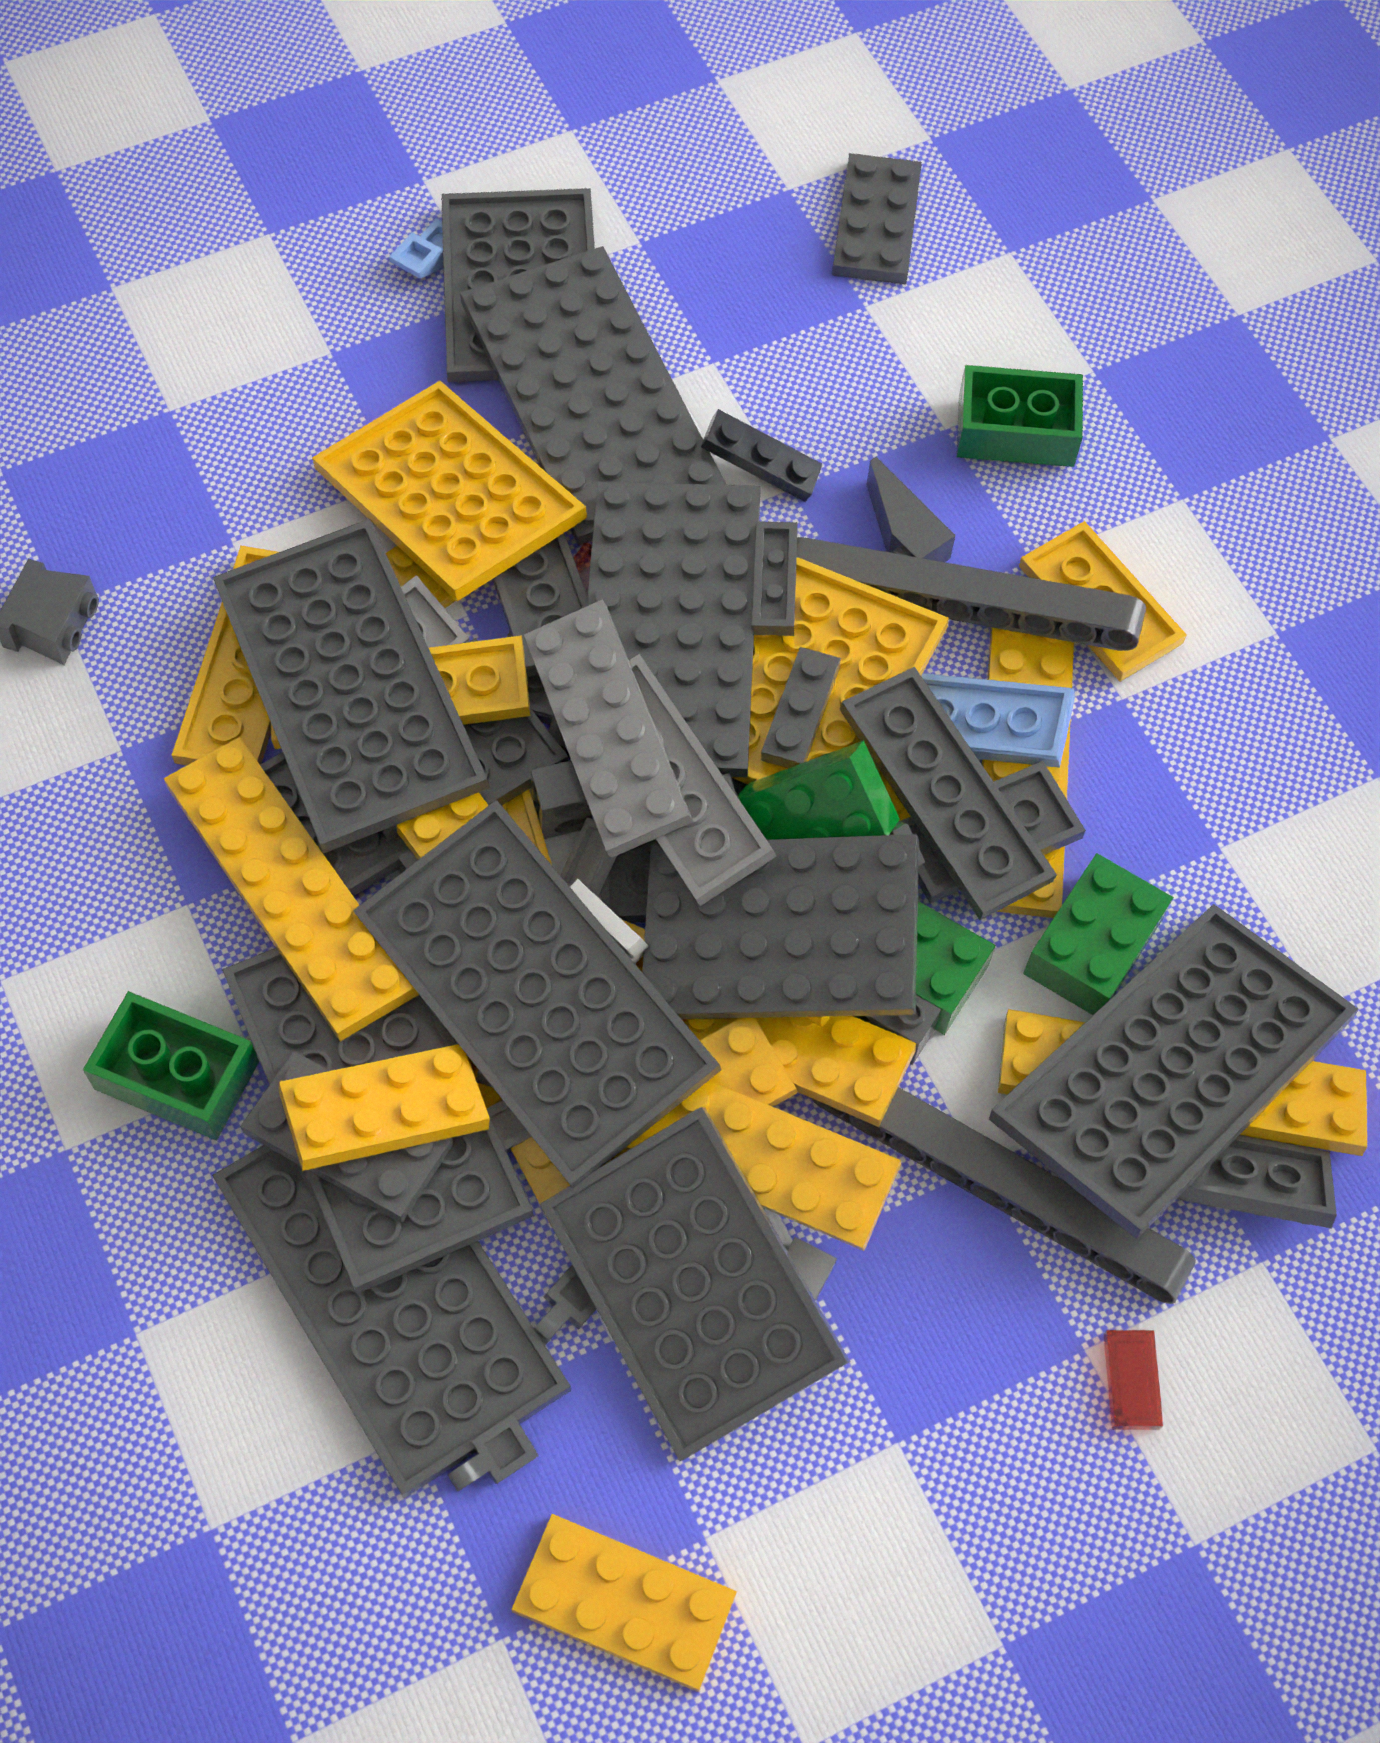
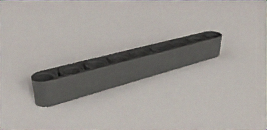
(989, 596)
(1027, 1194)

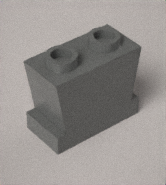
(47, 611)

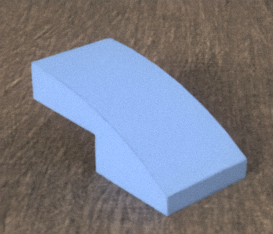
(422, 253)

